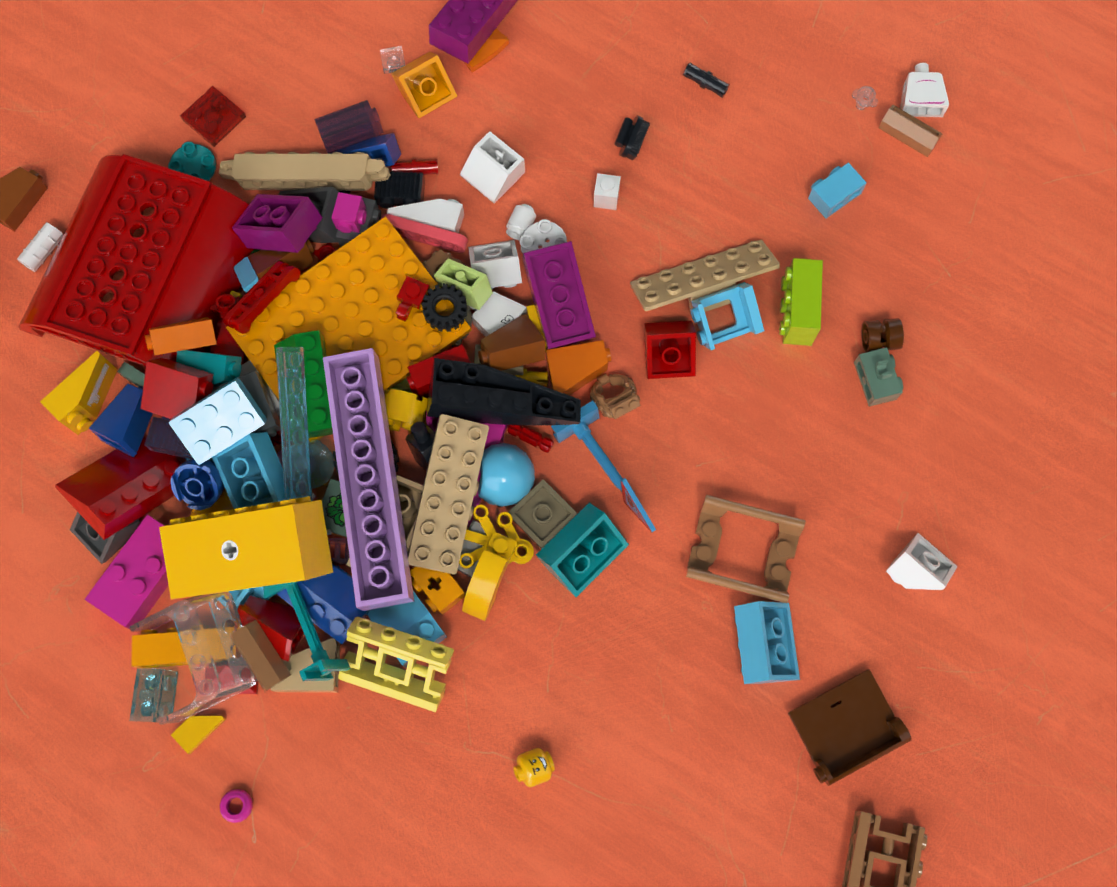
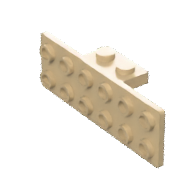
(704, 276)
(448, 494)

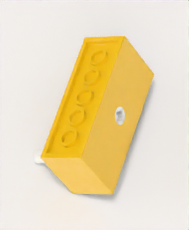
(246, 548)

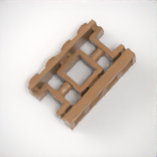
(859, 868)

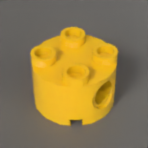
(404, 409)

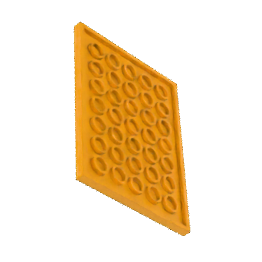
(354, 308)

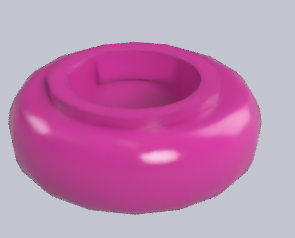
(225, 808)

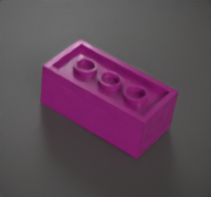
(558, 295)

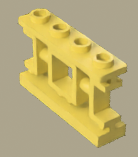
(390, 679)

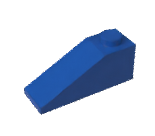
(379, 147)

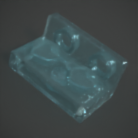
(153, 694)

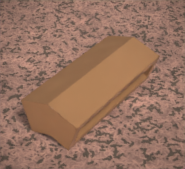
(910, 130)
(260, 655)

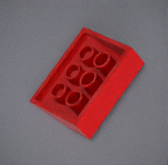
(120, 488)

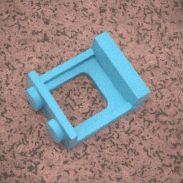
(744, 309)

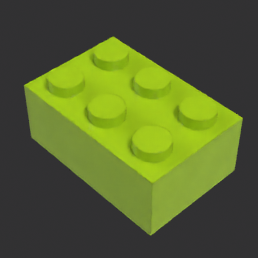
(801, 302)

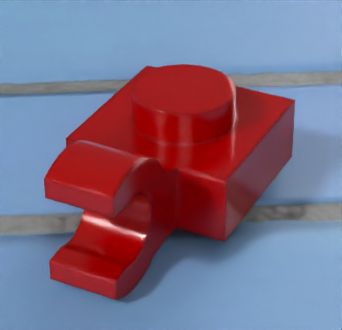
(410, 296)

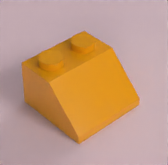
(424, 84)

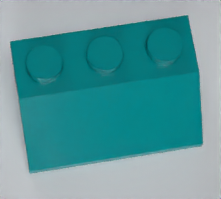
(582, 549)

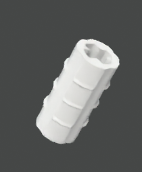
(40, 247)

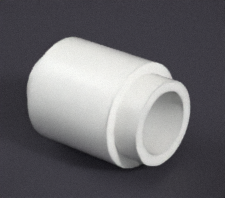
(520, 220)

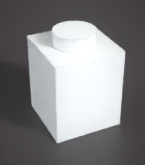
(606, 191)

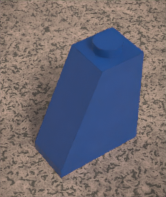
(123, 421)

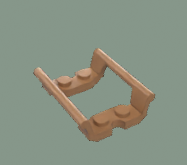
(780, 551)

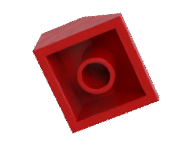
(670, 349)

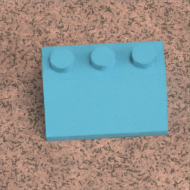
(766, 642)

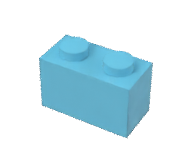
(836, 190)

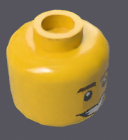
(534, 767)

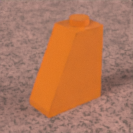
(181, 336)
(576, 365)

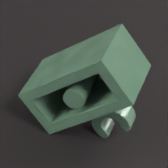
(878, 376)

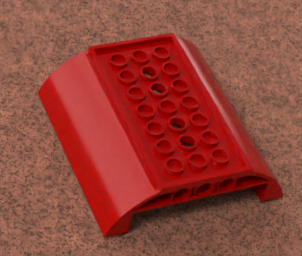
(168, 271)

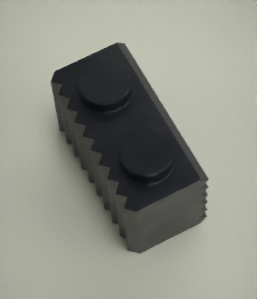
(400, 189)

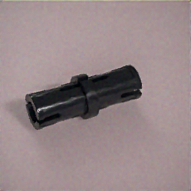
(706, 80)

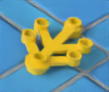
(489, 530)

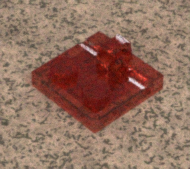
(213, 116)

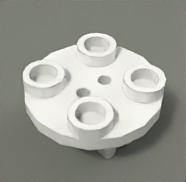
(538, 234)

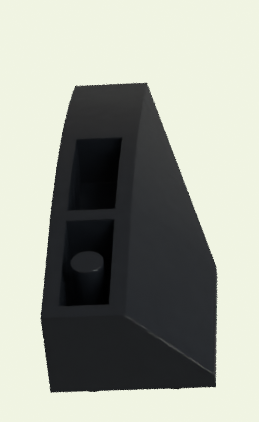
(496, 397)

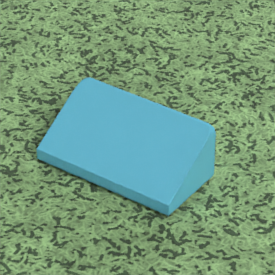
(246, 274)

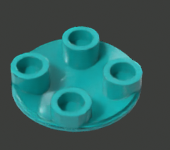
(194, 161)

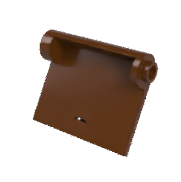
(851, 732)

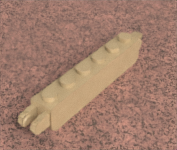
(304, 171)

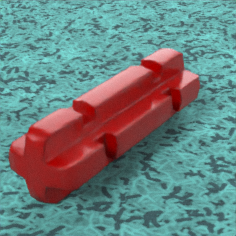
(531, 437)

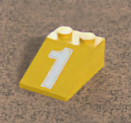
(81, 394)

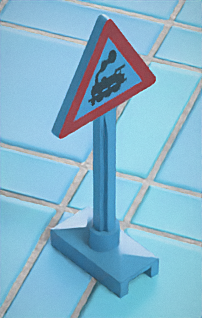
(589, 414)

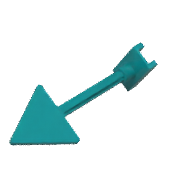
(322, 665)

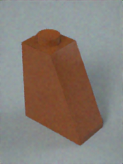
(18, 195)
(265, 259)
(513, 345)

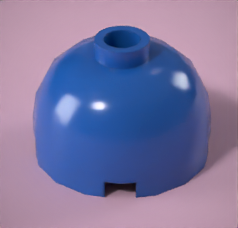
(197, 484)

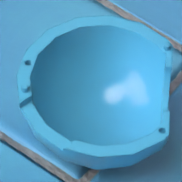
(505, 475)

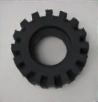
(437, 295)

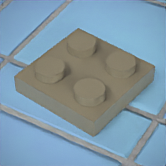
(542, 513)

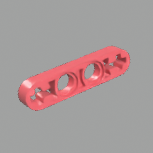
(428, 234)

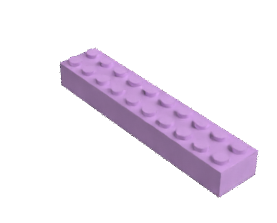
(368, 480)

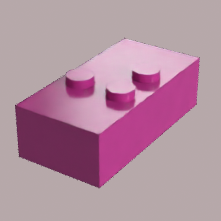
(133, 578)

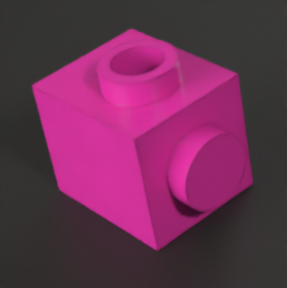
(349, 213)

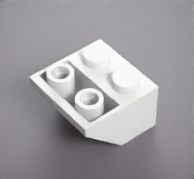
(492, 167)

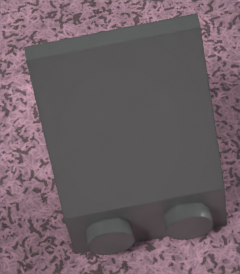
(324, 201)

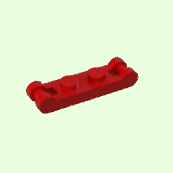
(260, 296)

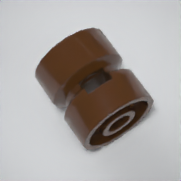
(879, 335)

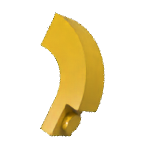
(488, 575)

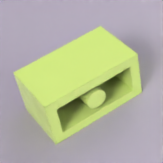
(470, 281)

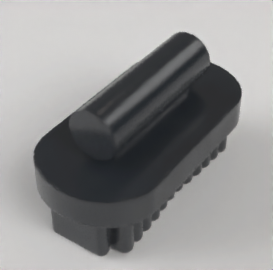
(631, 136)

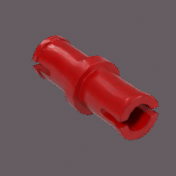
(425, 167)

